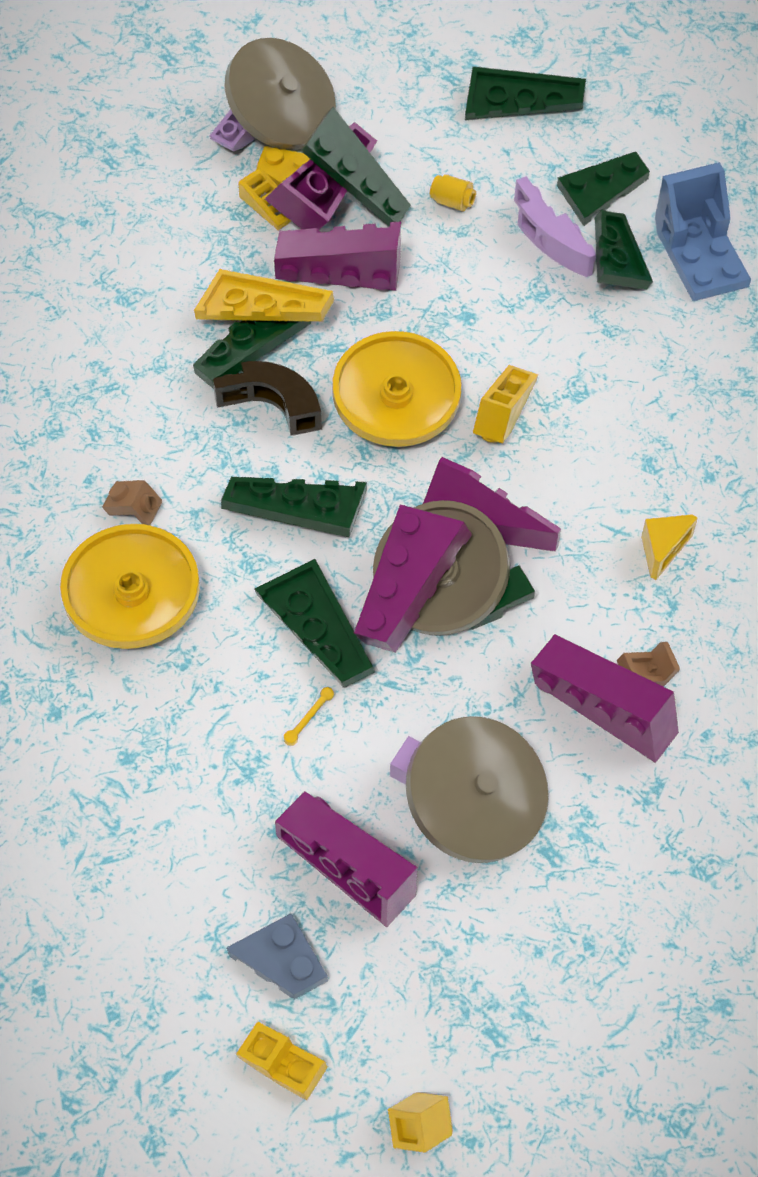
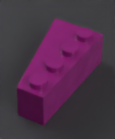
(310, 193)
(341, 256)

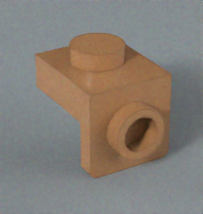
(134, 499)
(656, 665)

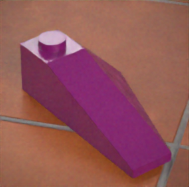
(517, 525)

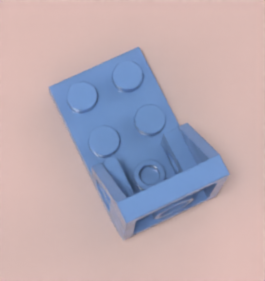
(693, 228)

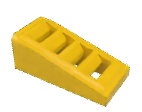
(252, 188)

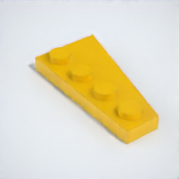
(261, 299)

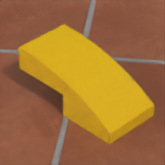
(281, 1060)

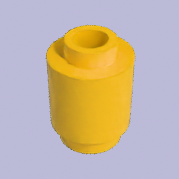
(453, 192)

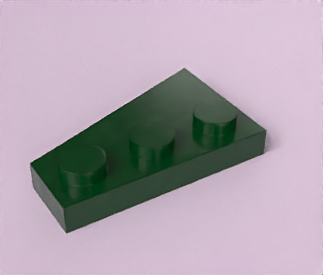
(601, 184)
(618, 253)

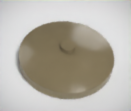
(278, 92)
(474, 580)
(477, 789)

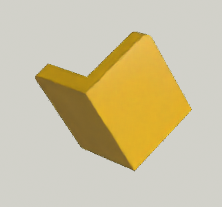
(420, 1122)

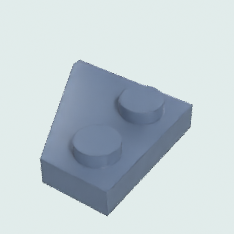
(282, 957)

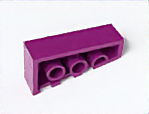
(407, 575)
(608, 695)
(349, 857)

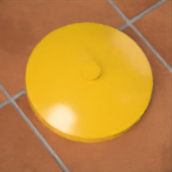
(396, 388)
(130, 586)

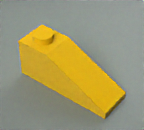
(503, 404)

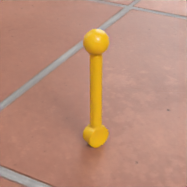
(291, 736)

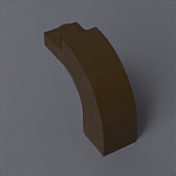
(275, 386)

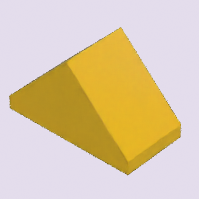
(665, 539)

